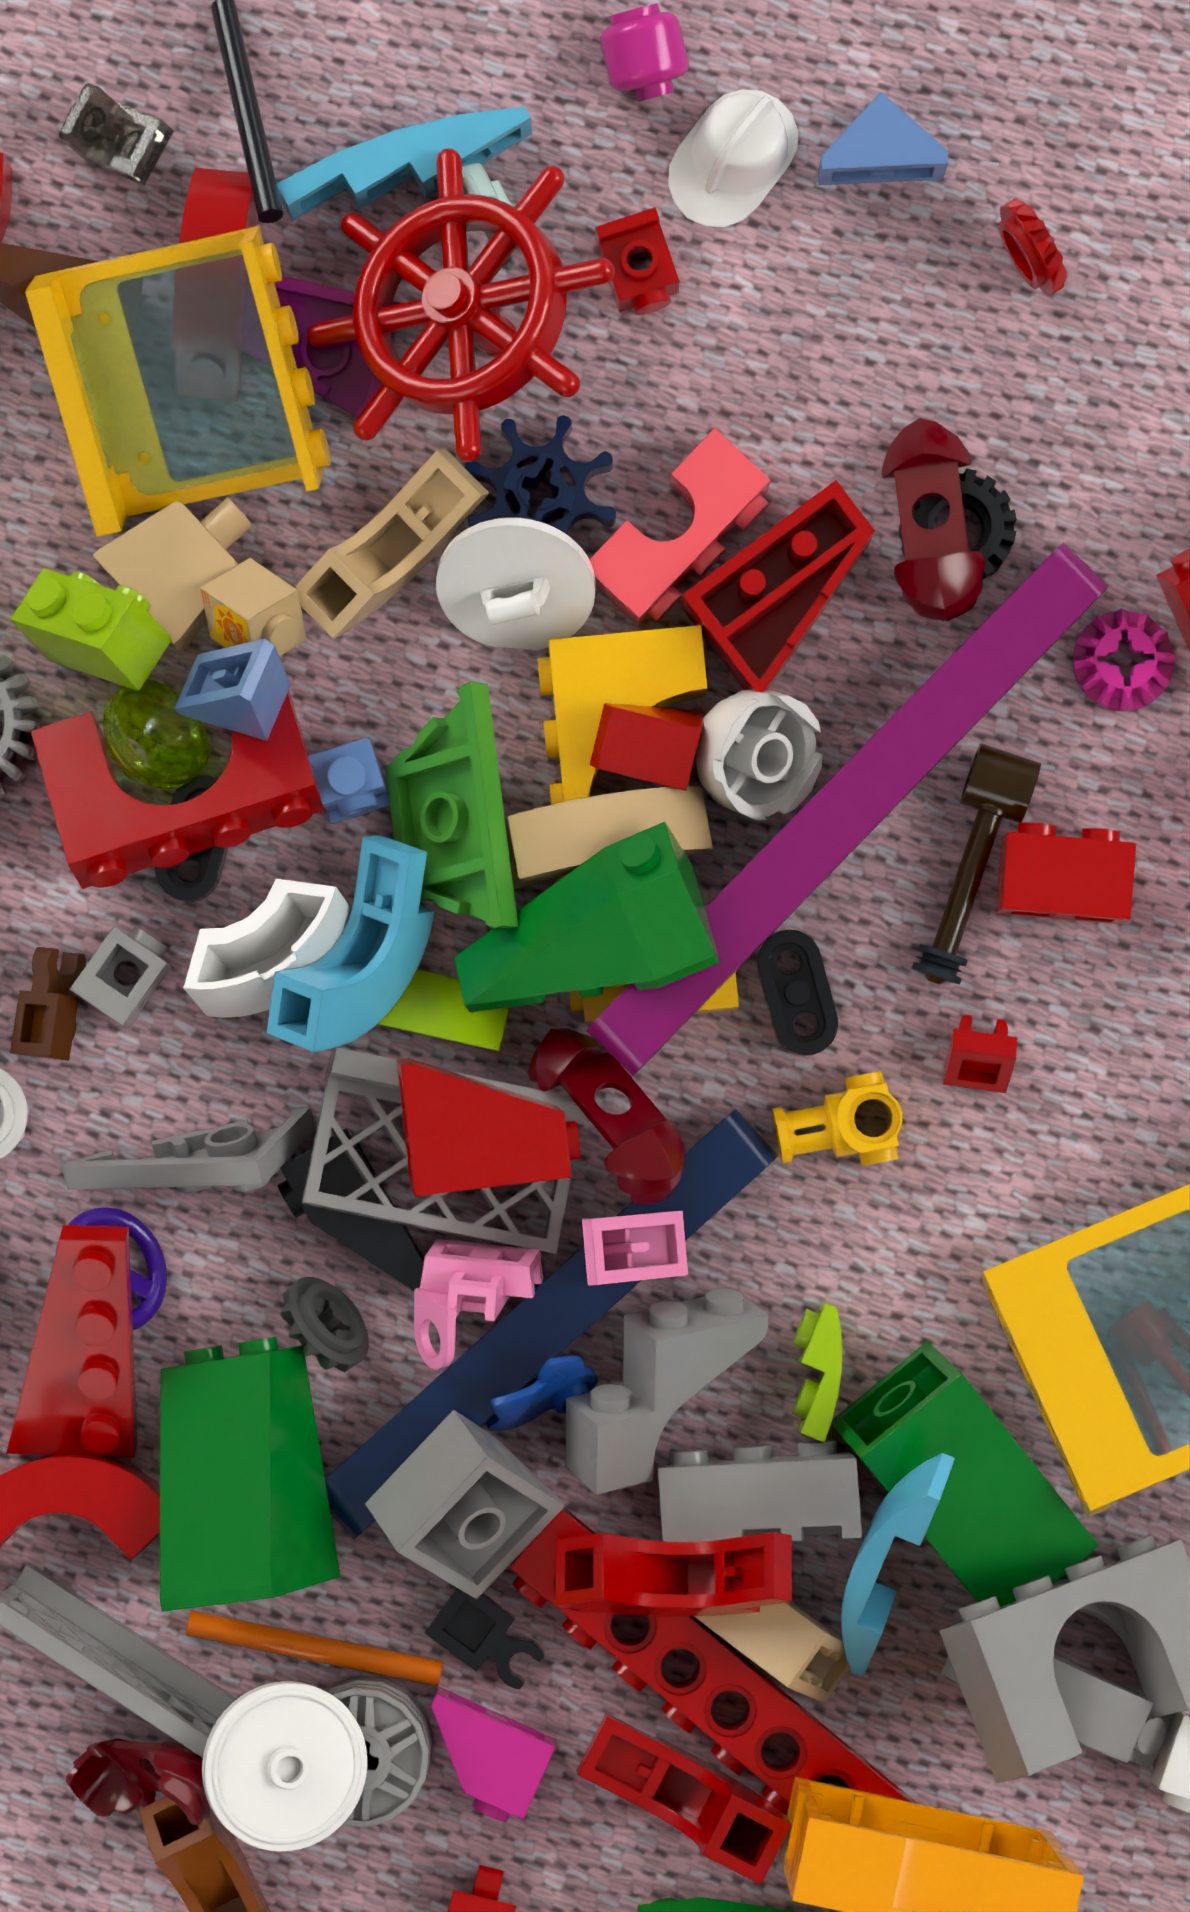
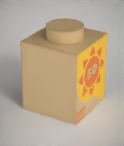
(252, 606)

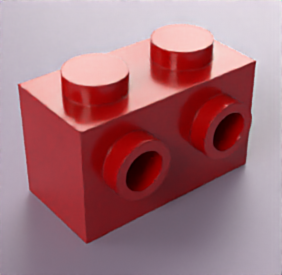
(1066, 875)

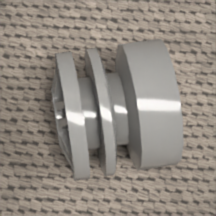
(398, 1737)

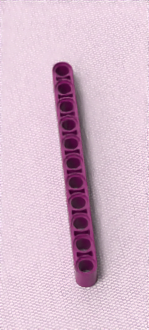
(859, 798)

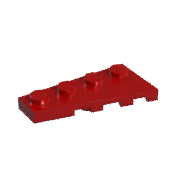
(82, 1357)

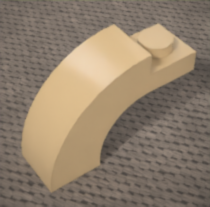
(392, 547)

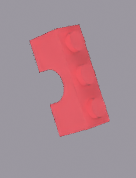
(722, 493)

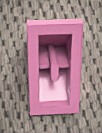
(634, 1247)

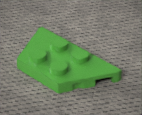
(451, 806)

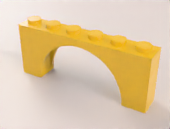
(624, 669)

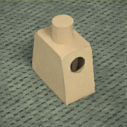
(170, 561)

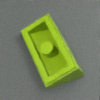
(436, 1010)

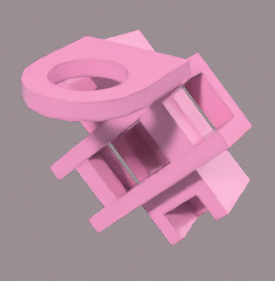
(469, 1279)

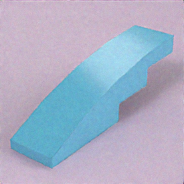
(403, 154)

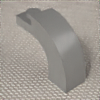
(1105, 1714)

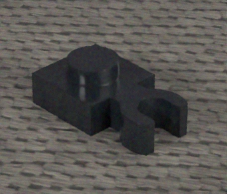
(477, 1630)

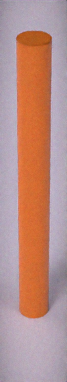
(314, 1648)

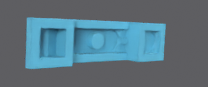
(902, 1514)

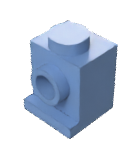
(350, 780)

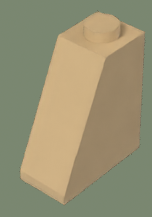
(787, 1646)

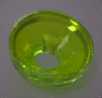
(173, 743)

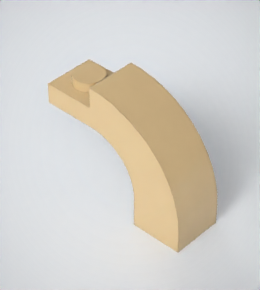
(566, 834)

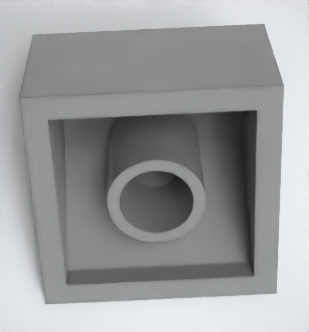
(463, 1505)

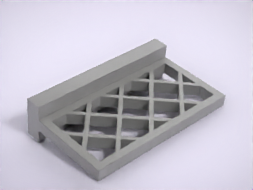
(377, 1081)
(112, 1658)

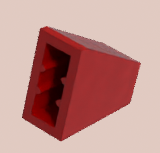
(478, 1134)

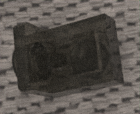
(114, 135)

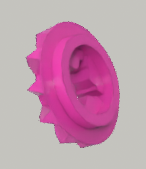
(1104, 681)

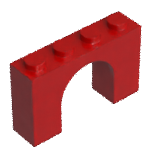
(116, 835)

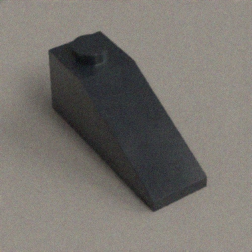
(377, 1241)

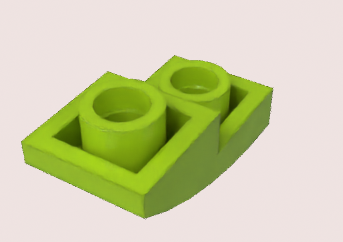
(822, 1349)

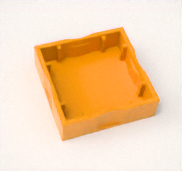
(901, 1856)

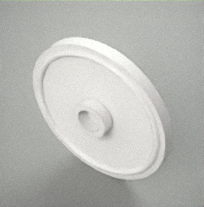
(515, 583)
(284, 1766)

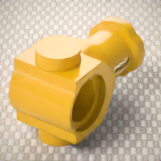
(839, 1125)

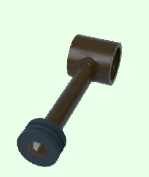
(999, 789)

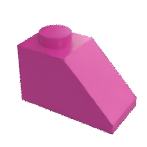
(492, 1755)

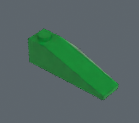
(607, 923)

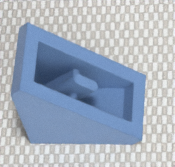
(883, 147)
(236, 688)

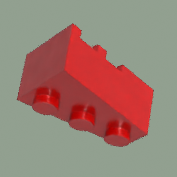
(777, 587)

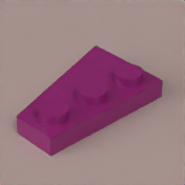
(335, 370)

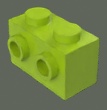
(92, 627)

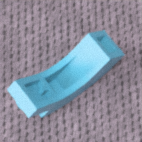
(368, 964)

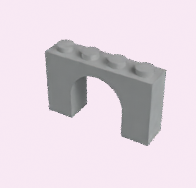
(1008, 1650)

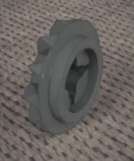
(325, 1323)

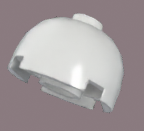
(758, 753)

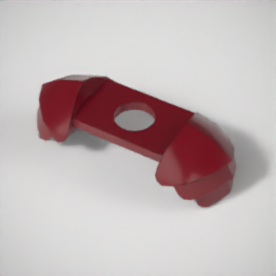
(938, 571)
(645, 1144)
(120, 1777)

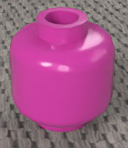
(644, 51)

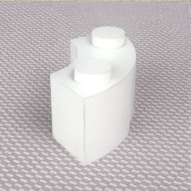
(237, 964)

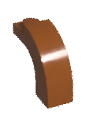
(201, 1860)

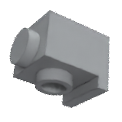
(99, 979)

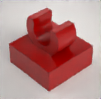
(980, 1058)
(484, 1894)

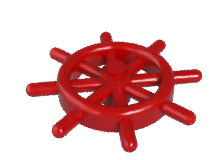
(460, 304)

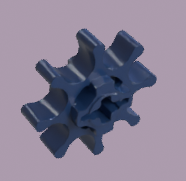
(511, 481)

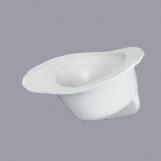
(732, 158)

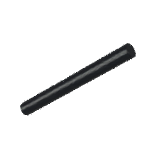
(247, 111)

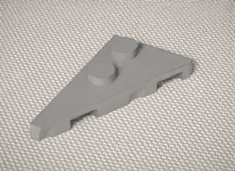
(199, 1159)

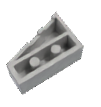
(760, 1493)

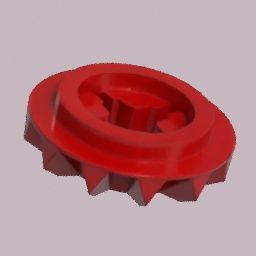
(1031, 247)

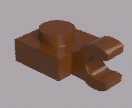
(46, 1013)

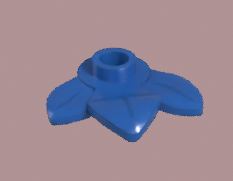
(554, 1383)

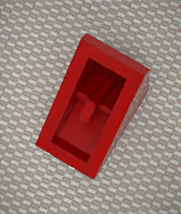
(648, 743)

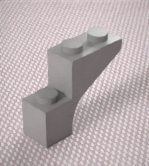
(666, 1361)

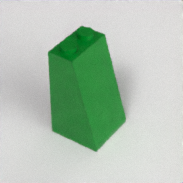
(241, 1479)
(997, 1510)

